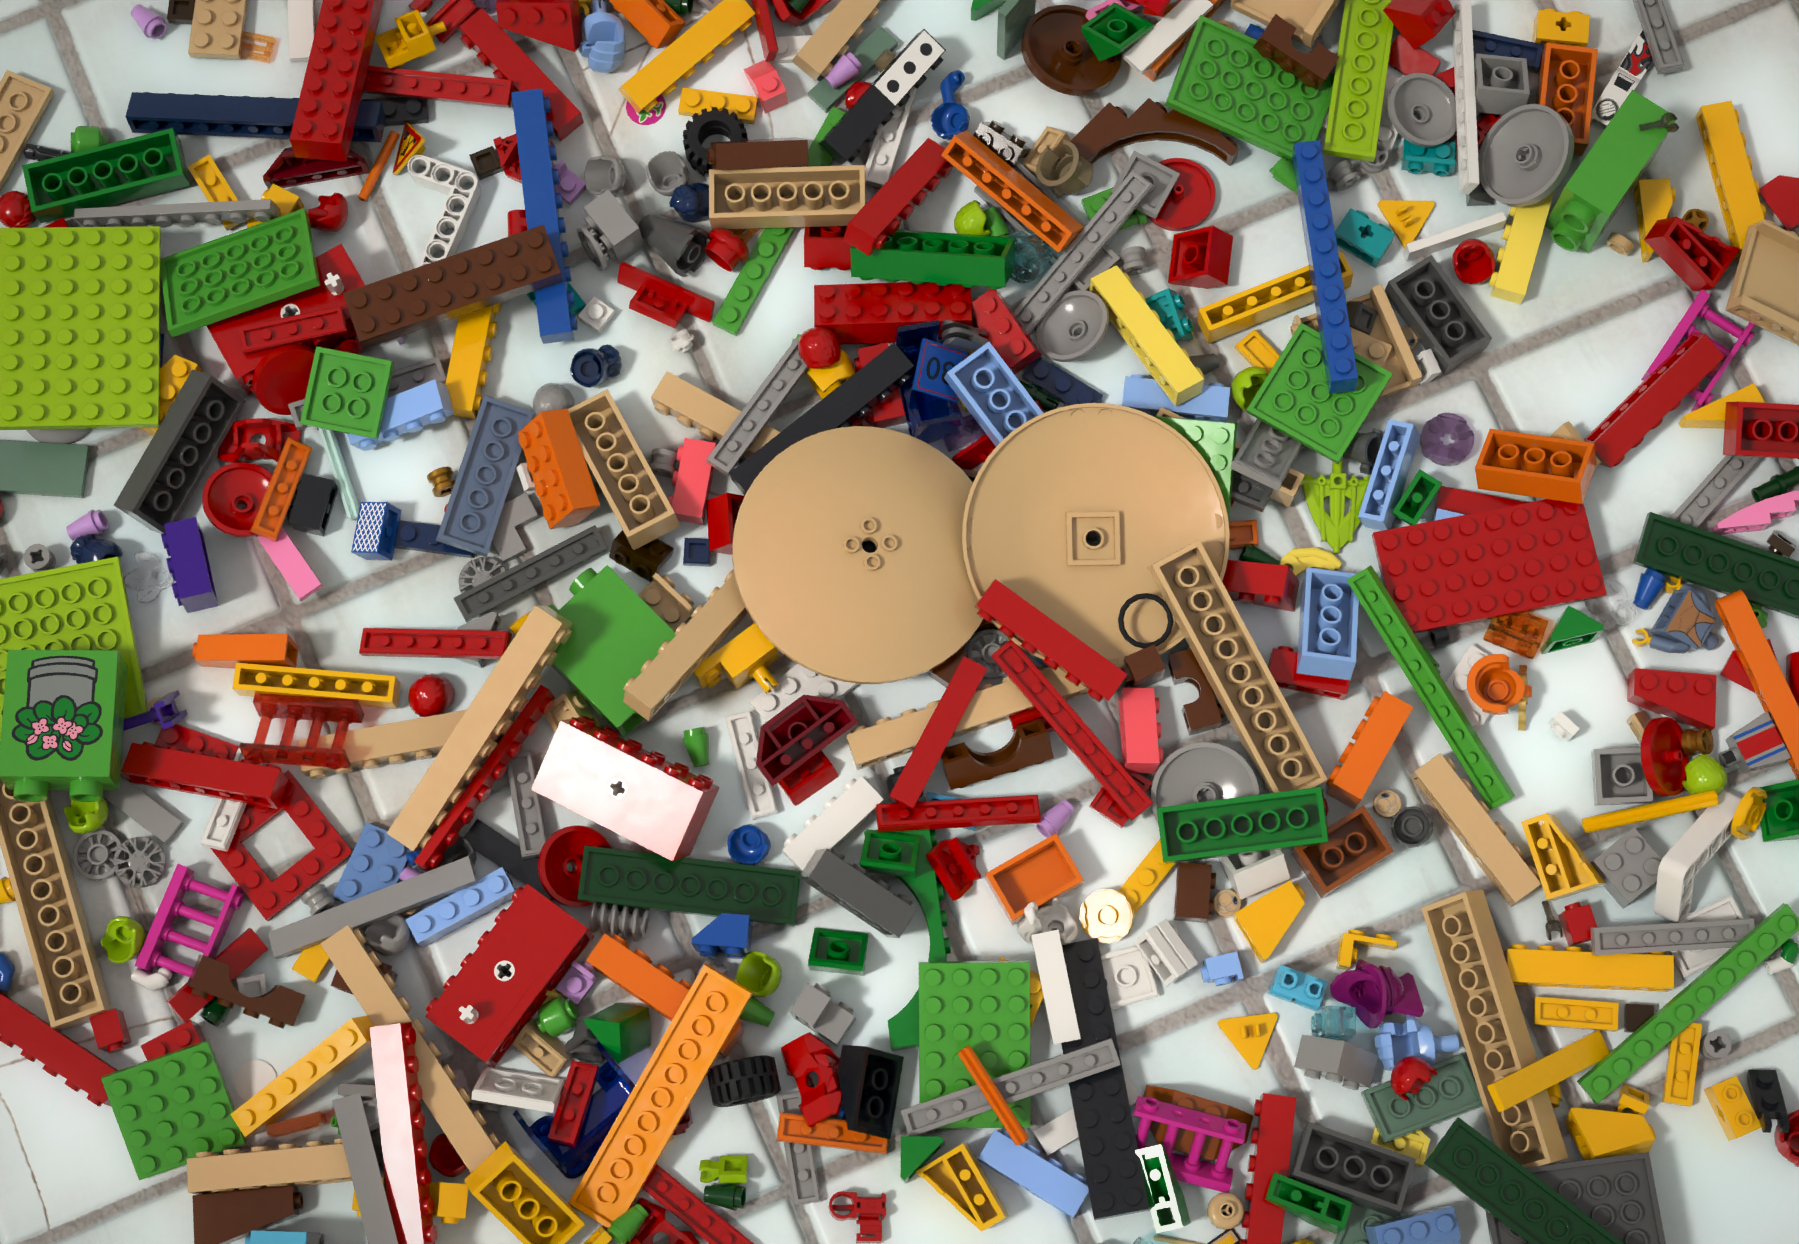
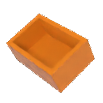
(1034, 877)

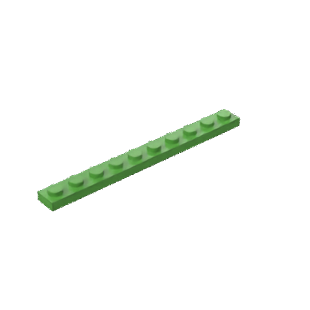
(767, 249)
(1430, 688)
(1690, 1003)

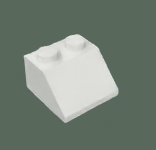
(1255, 871)

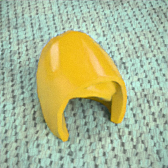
(829, 378)

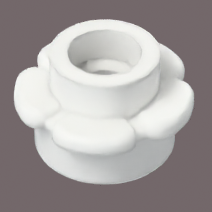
(681, 341)

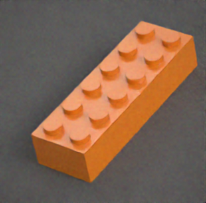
(647, 983)

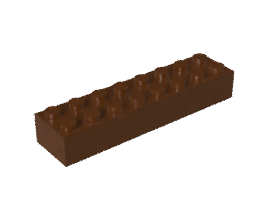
(453, 287)

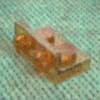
(1517, 633)

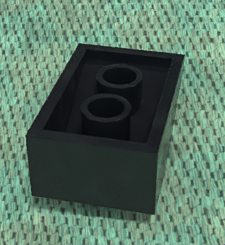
(869, 1089)

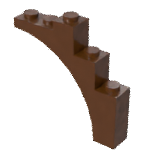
(1150, 122)

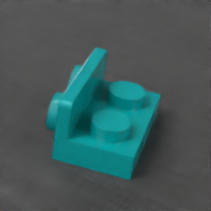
(1436, 160)
(1170, 309)

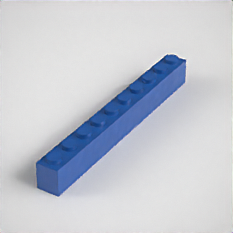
(543, 207)
(1324, 267)

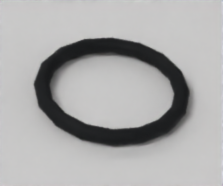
(1121, 622)

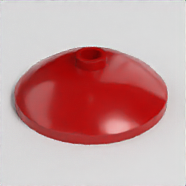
(233, 486)
(563, 848)

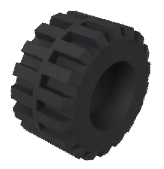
(709, 124)
(743, 1081)

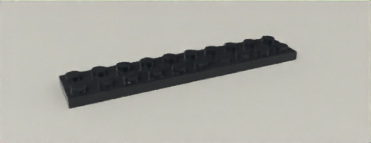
(1102, 1098)

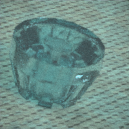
(1031, 256)

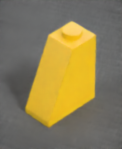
(1269, 918)
(1609, 1133)

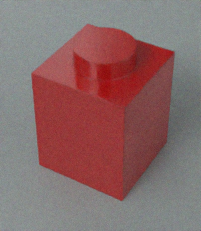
(1577, 922)
(110, 1030)

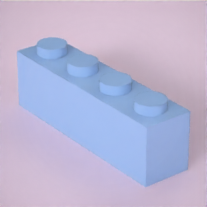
(1148, 397)
(409, 412)
(1389, 475)
(461, 907)
(1034, 1173)

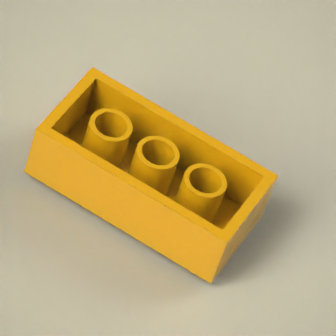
(523, 1199)

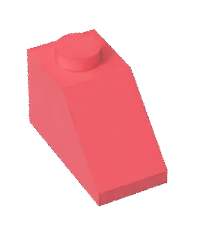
(766, 86)

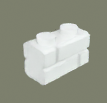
(1166, 952)

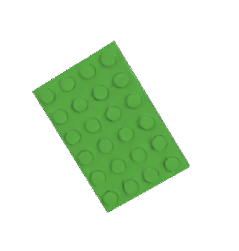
(1245, 94)
(239, 272)
(979, 1008)

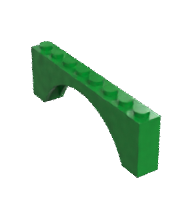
(905, 1025)

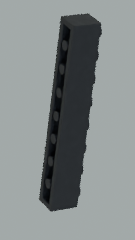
(838, 409)

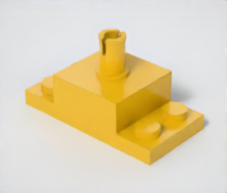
(740, 661)

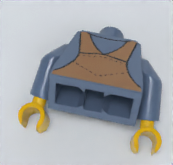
(1682, 623)

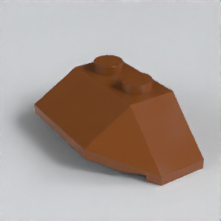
(1185, 1137)

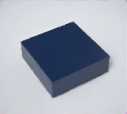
(696, 552)

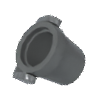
(1365, 449)
(583, 1046)

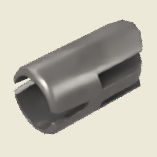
(962, 336)

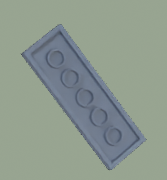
(484, 477)

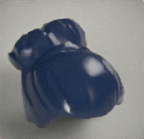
(691, 202)
(594, 366)
(89, 549)

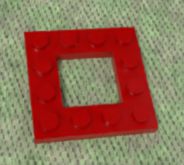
(328, 854)

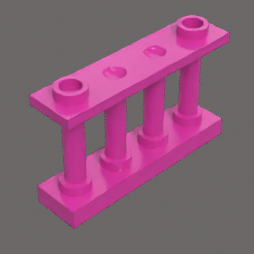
(1686, 328)
(174, 906)
(1190, 1168)

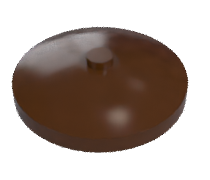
(1062, 56)

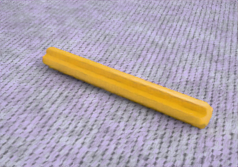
(1650, 811)

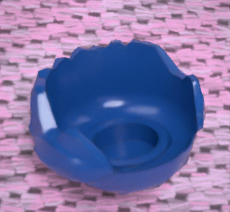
(950, 119)
(748, 844)

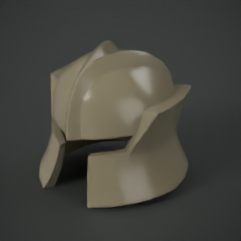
(1070, 174)

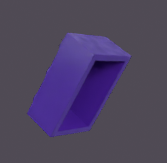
(189, 565)

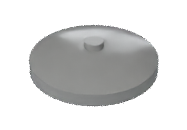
(1526, 155)
(1202, 774)

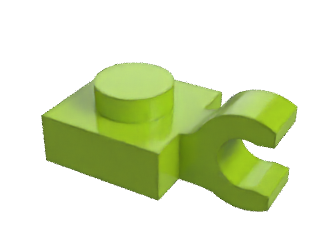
(728, 1170)

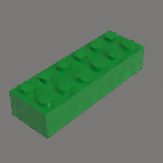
(106, 175)
(939, 259)
(1243, 825)

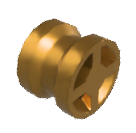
(1697, 218)
(442, 481)
(1697, 741)

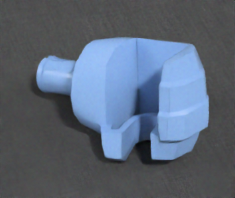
(604, 39)
(1411, 1039)

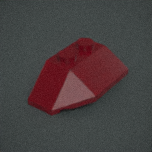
(293, 171)
(800, 734)

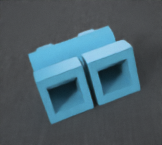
(1304, 988)

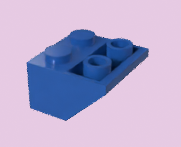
(726, 935)

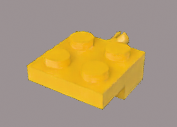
(408, 40)

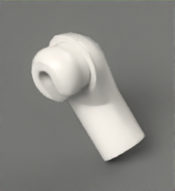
(153, 981)

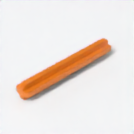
(993, 1095)

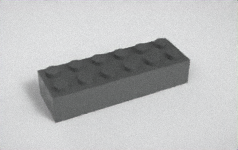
(180, 452)

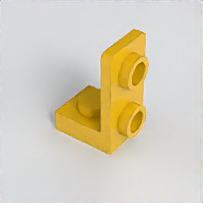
(1348, 954)

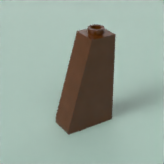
(758, 153)
(232, 1215)

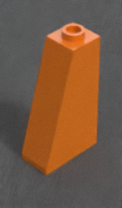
(260, 649)

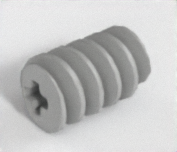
(619, 921)

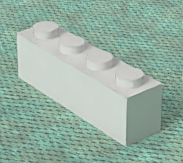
(835, 824)

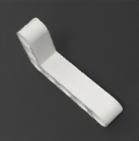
(456, 197)
(1689, 856)

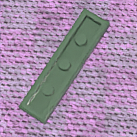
(866, 52)

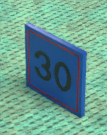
(932, 367)

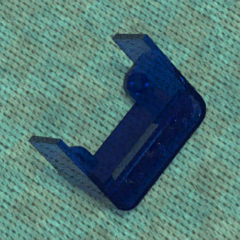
(926, 415)
(600, 1117)

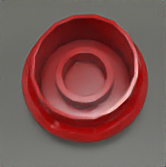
(726, 248)

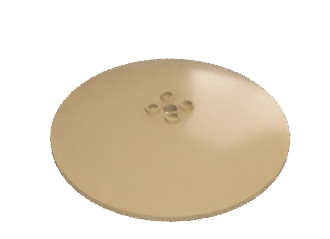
(1103, 474)
(816, 586)

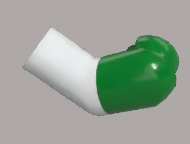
(1786, 959)

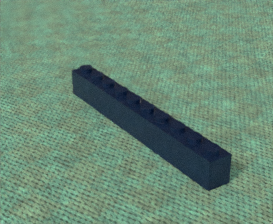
(235, 116)

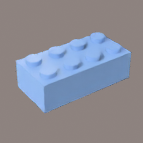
(992, 393)
(1327, 625)

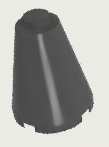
(675, 242)

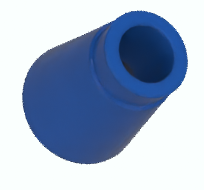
(1648, 588)

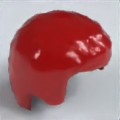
(330, 214)
(1473, 261)
(819, 347)
(431, 695)
(1410, 1075)

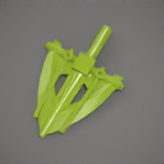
(1335, 528)

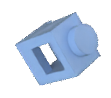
(1221, 969)

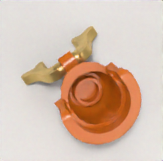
(1498, 687)

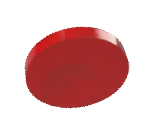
(1190, 198)
(283, 377)
(1663, 756)

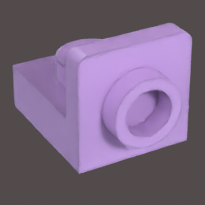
(570, 185)
(578, 982)

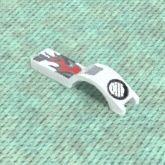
(1623, 81)

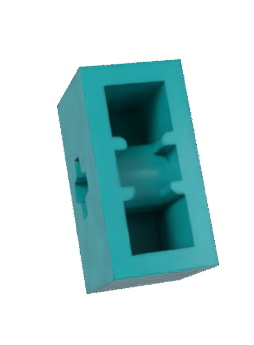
(1374, 245)

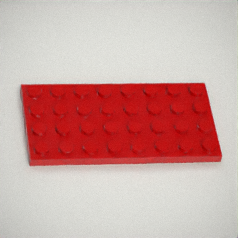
(1490, 564)

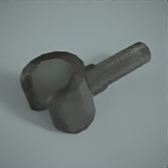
(1664, 122)
(1552, 924)

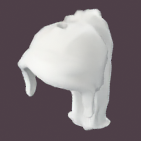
(1047, 919)

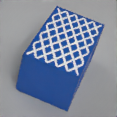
(376, 531)

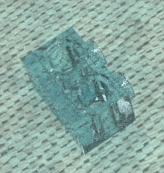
(1334, 1022)

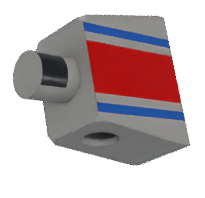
(1755, 746)

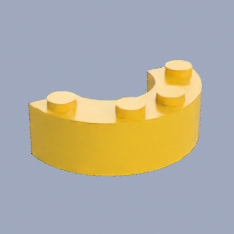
(448, 1199)

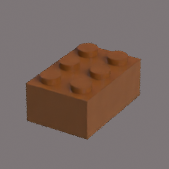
(1353, 849)

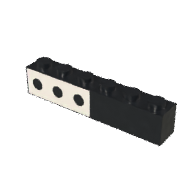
(882, 97)

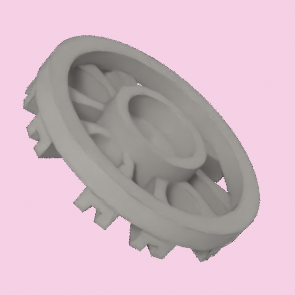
(592, 247)
(480, 576)
(987, 651)
(97, 854)
(139, 862)

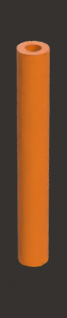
(378, 166)

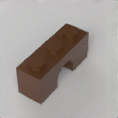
(1277, 45)
(1204, 712)

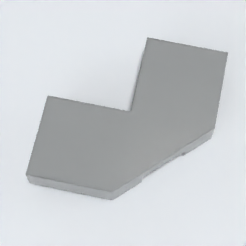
(513, 515)

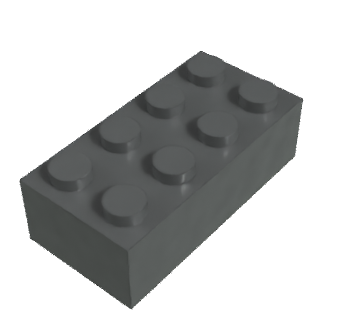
(1437, 314)
(857, 893)
(1353, 1169)

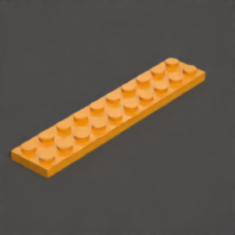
(661, 1096)

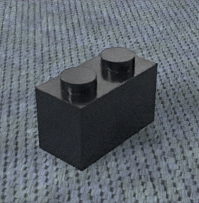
(312, 504)

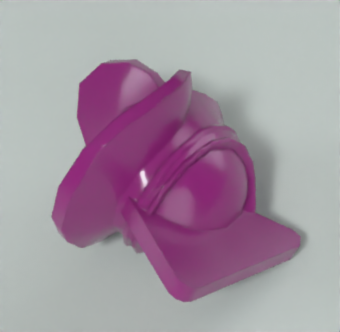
(1377, 993)

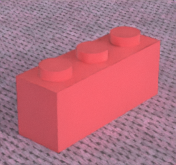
(692, 481)
(1139, 730)

